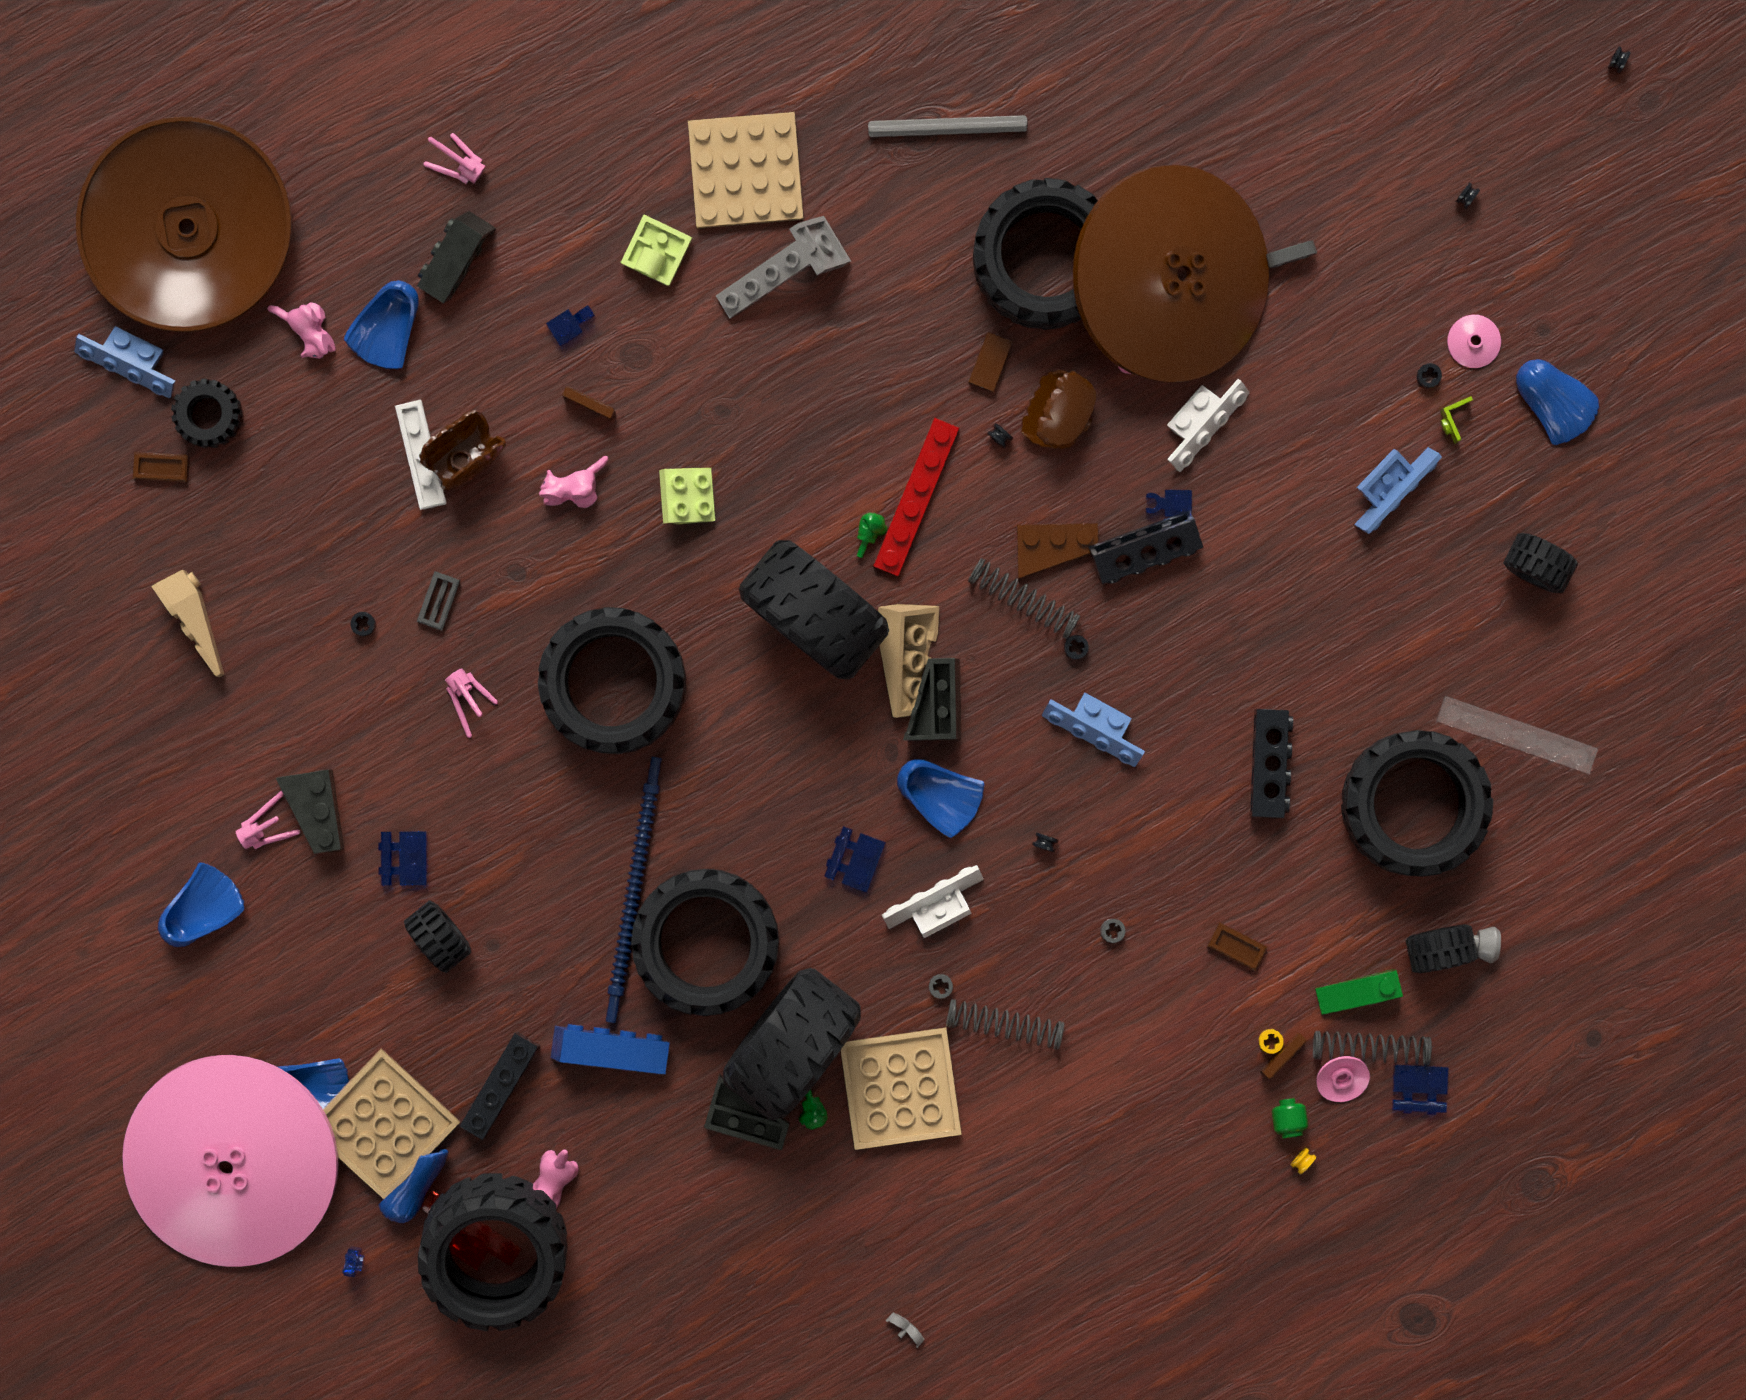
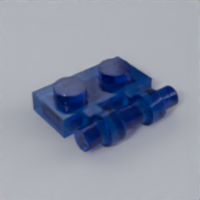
(412, 858)
(862, 863)
(1420, 1079)

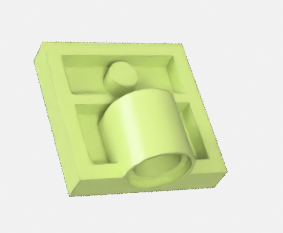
(656, 250)
(687, 495)

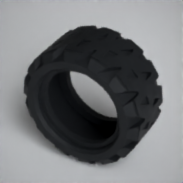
(1011, 206)
(814, 609)
(555, 670)
(1473, 794)
(664, 982)
(792, 1044)
(480, 1302)

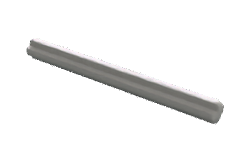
(947, 126)

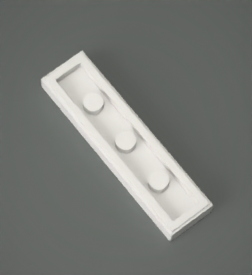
(415, 435)

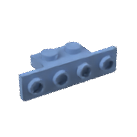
(128, 357)
(1391, 483)
(1097, 725)

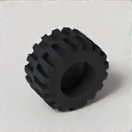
(223, 429)
(1540, 563)
(437, 936)
(1441, 948)

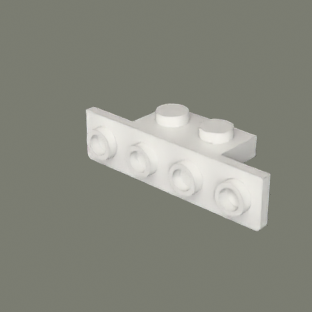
(1201, 419)
(937, 906)

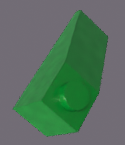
(1359, 992)

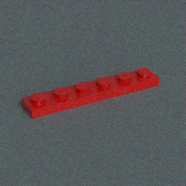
(916, 497)

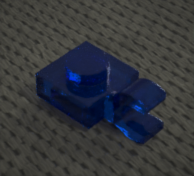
(567, 326)

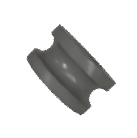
(1105, 926)
(936, 993)

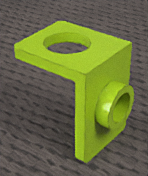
(1448, 423)

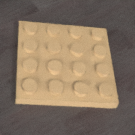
(745, 170)
(900, 1088)
(386, 1123)

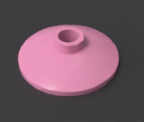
(1460, 341)
(1343, 1087)

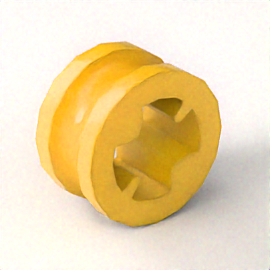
(1264, 1036)
(1303, 1160)

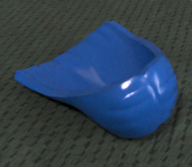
(385, 325)
(1557, 400)
(940, 795)
(200, 907)
(321, 1078)
(408, 1197)

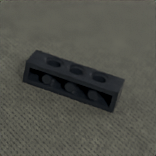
(1131, 544)
(1260, 804)
(499, 1085)

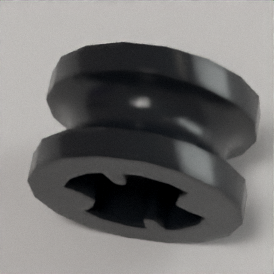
(1619, 59)
(1467, 195)
(1423, 369)
(1000, 435)
(371, 622)
(1073, 655)
(1045, 842)

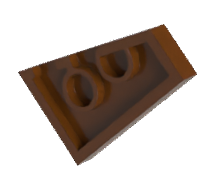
(1052, 544)

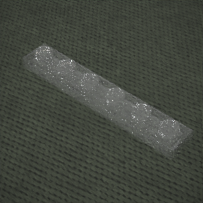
(1517, 735)

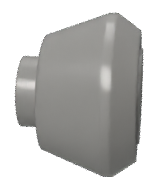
(1488, 944)

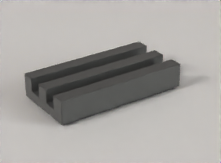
(446, 579)

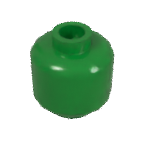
(1290, 1118)

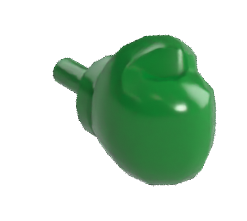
(870, 528)
(814, 1113)

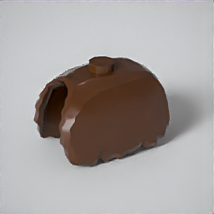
(1059, 410)
(461, 450)

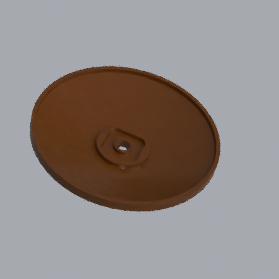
(134, 215)
(1130, 279)

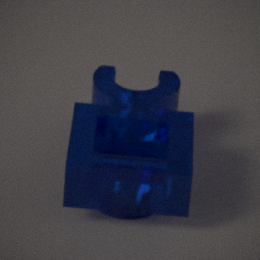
(1173, 502)
(353, 1262)

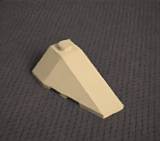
(185, 601)
(906, 651)

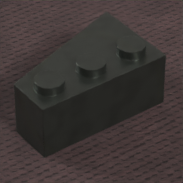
(454, 255)
(938, 703)
(315, 808)
(737, 1118)

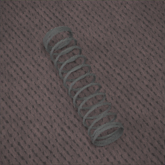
(976, 574)
(1059, 1025)
(1318, 1046)

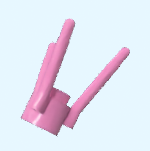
(470, 167)
(459, 683)
(251, 833)

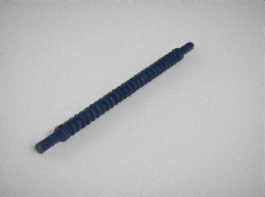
(650, 790)

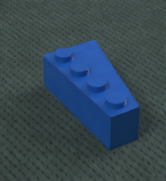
(610, 1050)

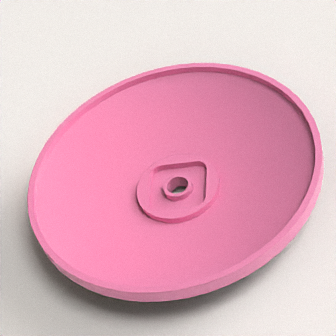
(235, 1114)

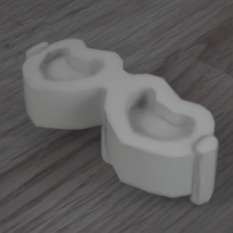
(906, 1327)

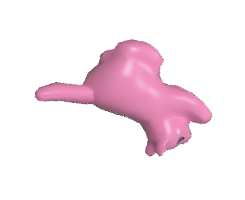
(307, 324)
(577, 487)
(555, 1174)

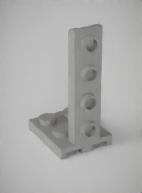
(813, 246)

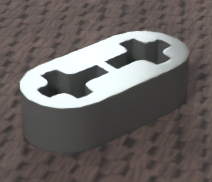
(1291, 254)

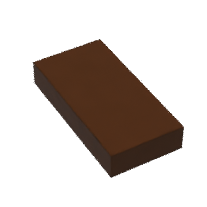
(990, 362)
(589, 403)
(160, 467)
(1237, 946)
(1283, 1055)

